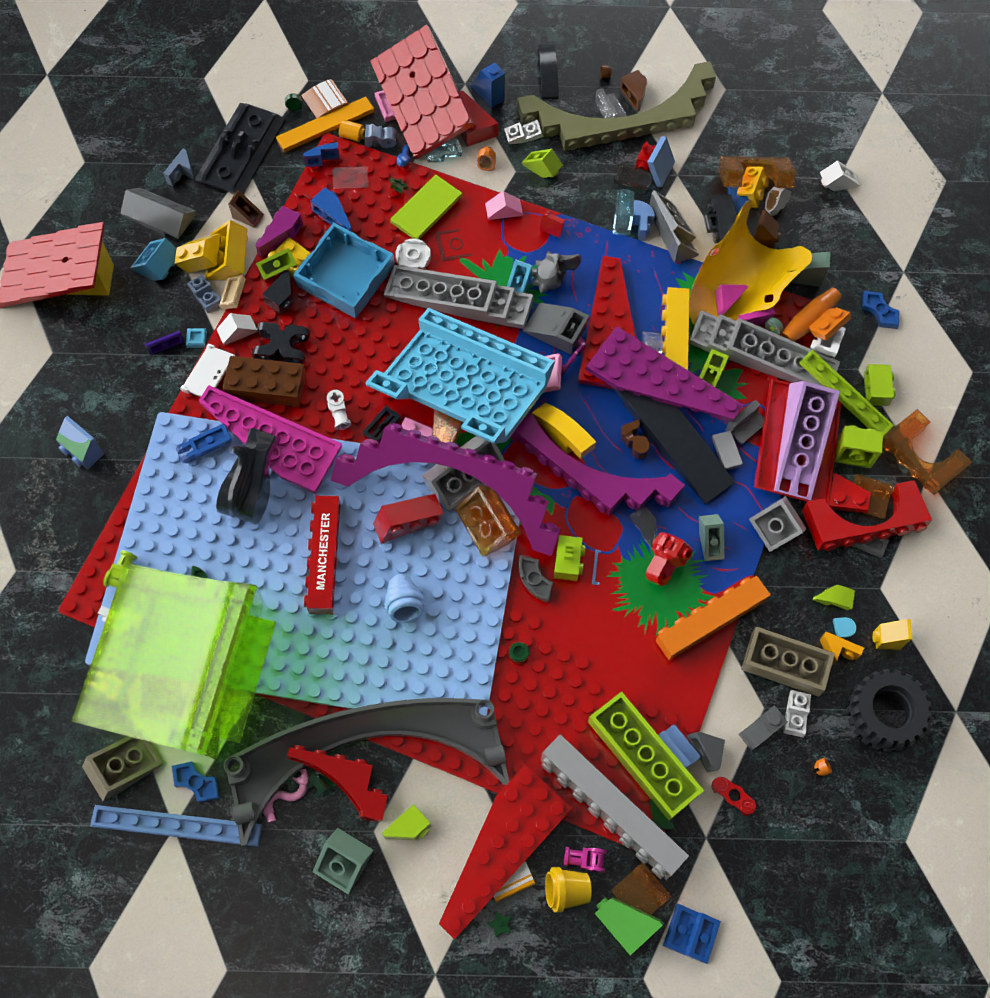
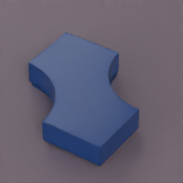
(886, 315)
(204, 787)

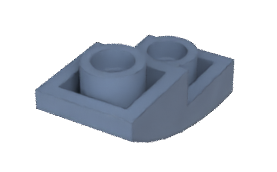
(204, 293)

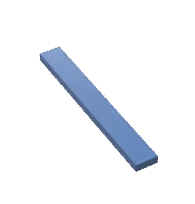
(170, 825)

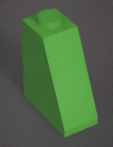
(627, 923)

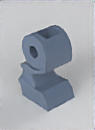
(385, 136)

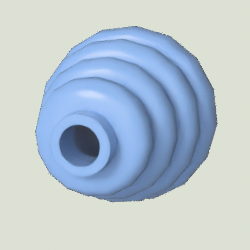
(403, 600)

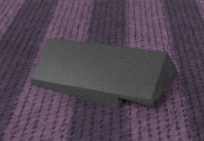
(156, 212)
(673, 228)

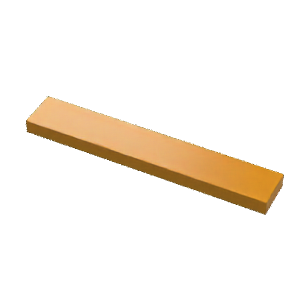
(324, 124)

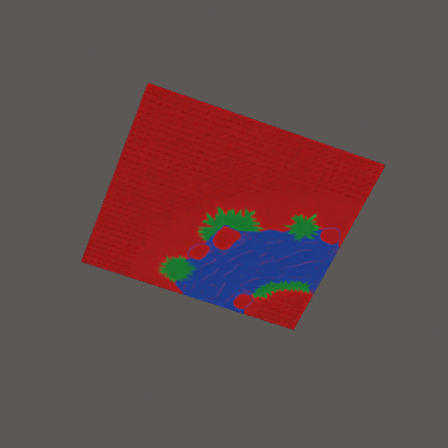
(588, 635)

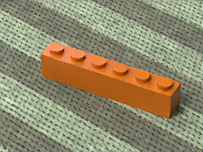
(713, 617)

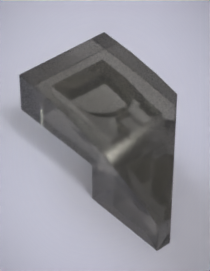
(646, 523)

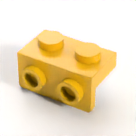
(753, 185)

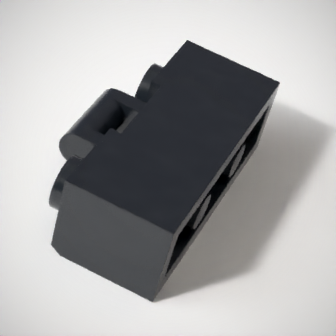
(722, 212)

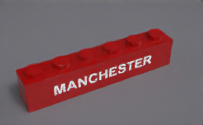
(323, 555)

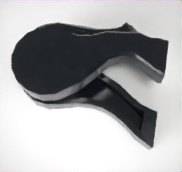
(247, 484)

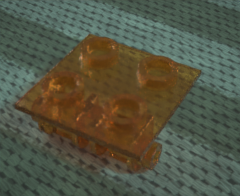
(879, 492)
(641, 890)

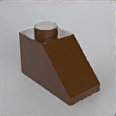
(634, 87)
(767, 230)

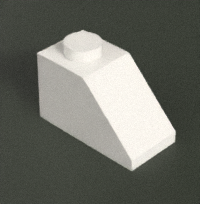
(839, 177)

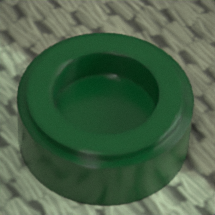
(293, 101)
(519, 652)

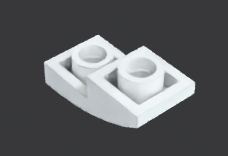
(525, 133)
(796, 713)

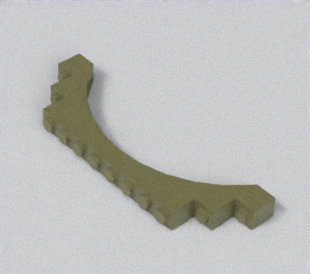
(583, 131)

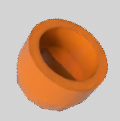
(824, 767)

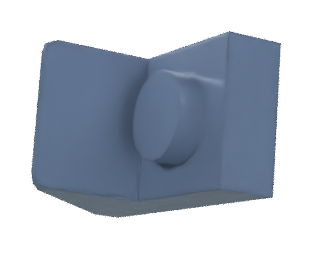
(179, 166)

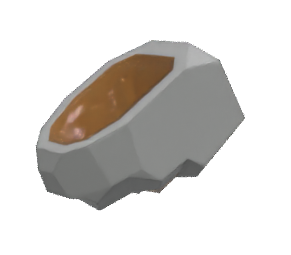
(776, 200)

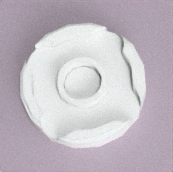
(413, 254)

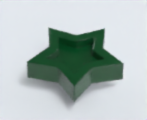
(398, 185)
(500, 924)

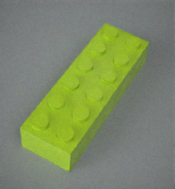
(645, 755)

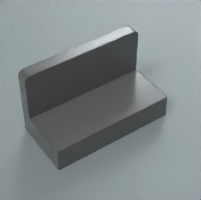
(746, 423)

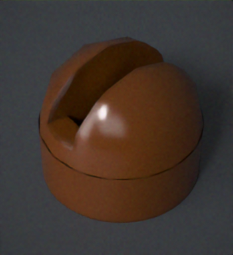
(605, 71)

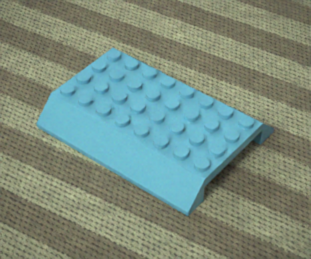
(467, 376)

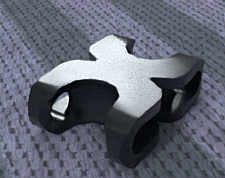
(281, 342)

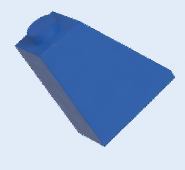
(490, 85)

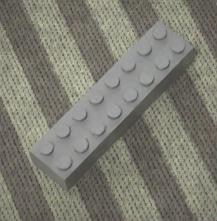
(613, 808)

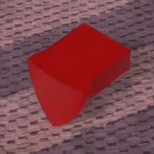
(552, 224)

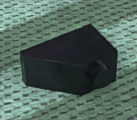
(279, 294)

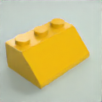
(231, 252)

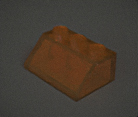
(487, 520)

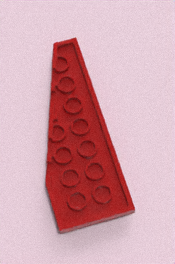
(608, 311)
(512, 831)

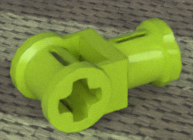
(113, 575)

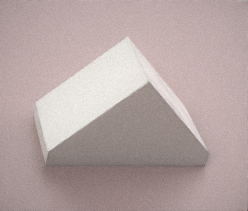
(236, 327)

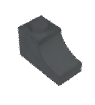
(763, 728)

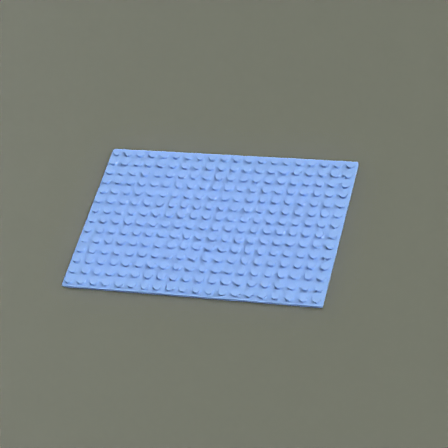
(357, 651)

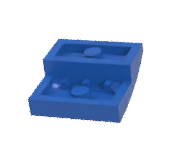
(691, 933)

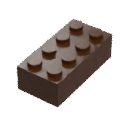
(265, 381)

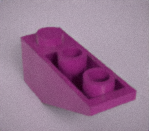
(284, 225)

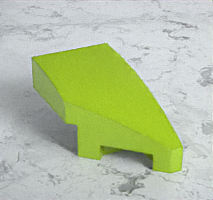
(838, 596)

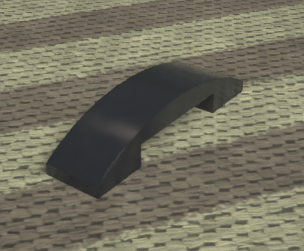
(548, 71)

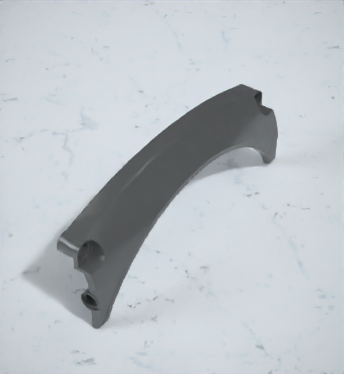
(441, 720)

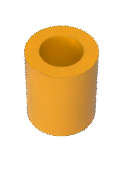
(351, 131)

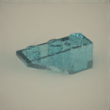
(623, 212)

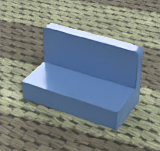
(679, 746)

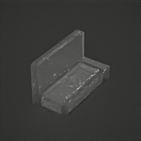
(609, 105)
(350, 177)

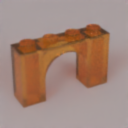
(777, 169)
(932, 475)

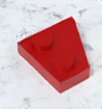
(848, 496)

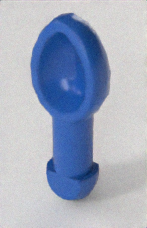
(403, 158)

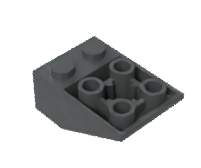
(557, 326)

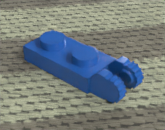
(204, 443)

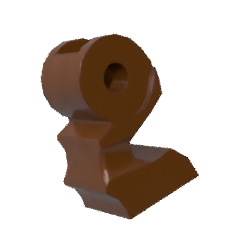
(639, 444)

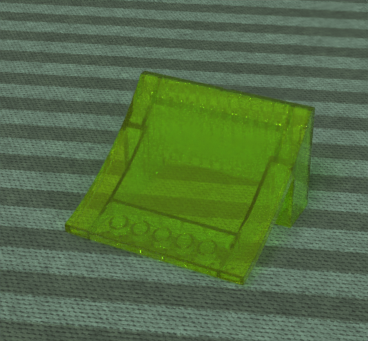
(177, 660)

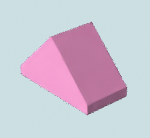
(503, 206)

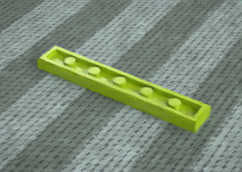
(848, 395)

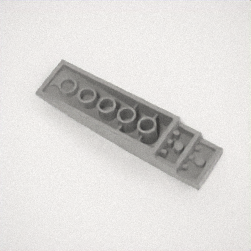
(460, 296)
(754, 347)

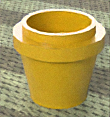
(566, 889)

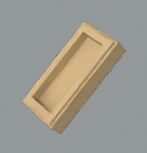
(232, 292)

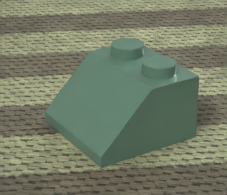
(342, 860)

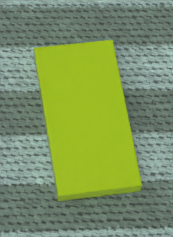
(426, 207)

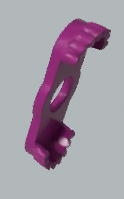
(580, 347)

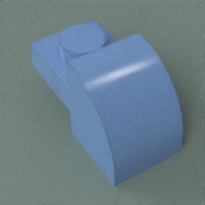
(644, 217)

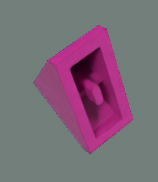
(727, 295)

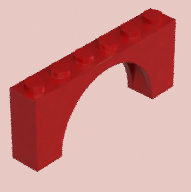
(832, 531)

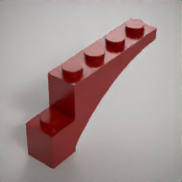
(349, 776)

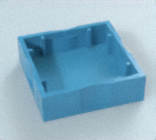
(344, 270)

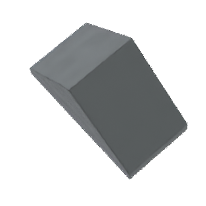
(709, 748)

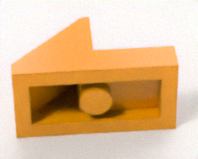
(840, 646)

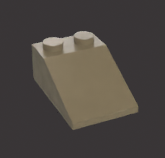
(120, 765)

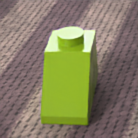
(543, 163)
(276, 263)
(408, 826)

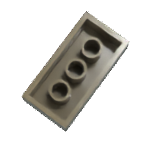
(788, 661)

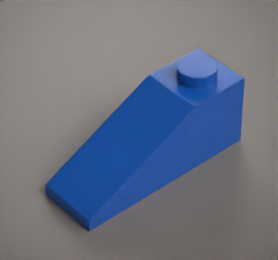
(329, 208)

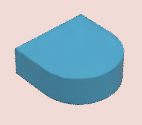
(844, 627)

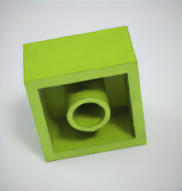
(858, 446)

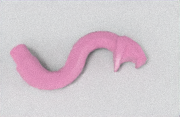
(303, 783)

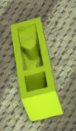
(714, 367)

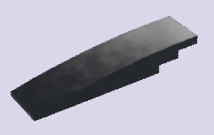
(679, 444)

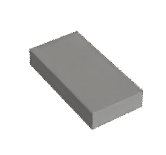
(727, 450)

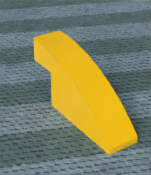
(564, 430)

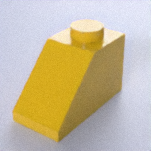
(893, 635)

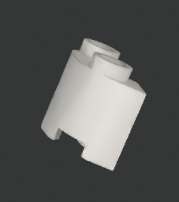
(830, 346)

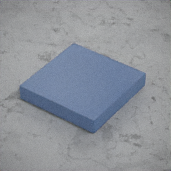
(661, 161)

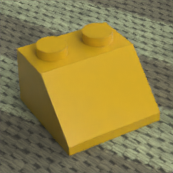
(198, 254)

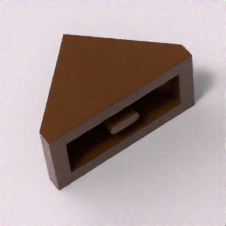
(244, 210)

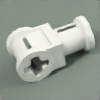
(338, 409)

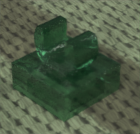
(321, 783)

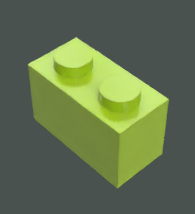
(879, 384)

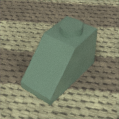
(712, 537)

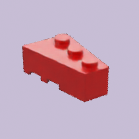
(484, 125)
(407, 517)

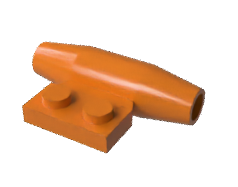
(818, 318)

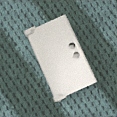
(207, 370)

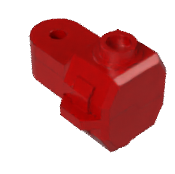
(669, 554)

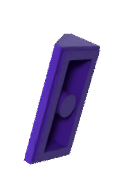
(164, 343)

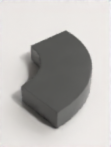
(533, 579)

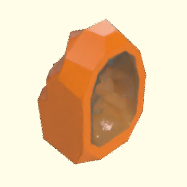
(486, 159)

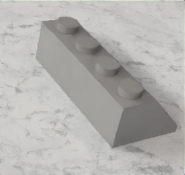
(454, 485)

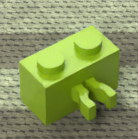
(568, 558)

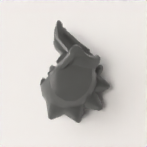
(553, 269)

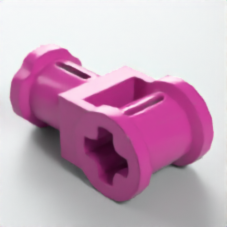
(586, 859)

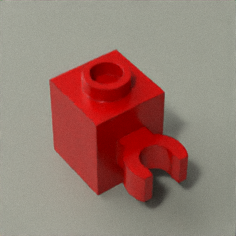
(644, 156)

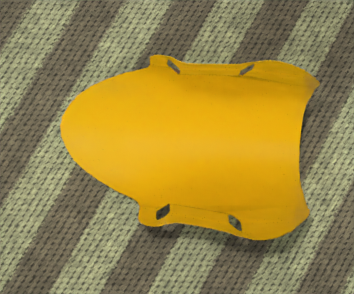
(745, 262)

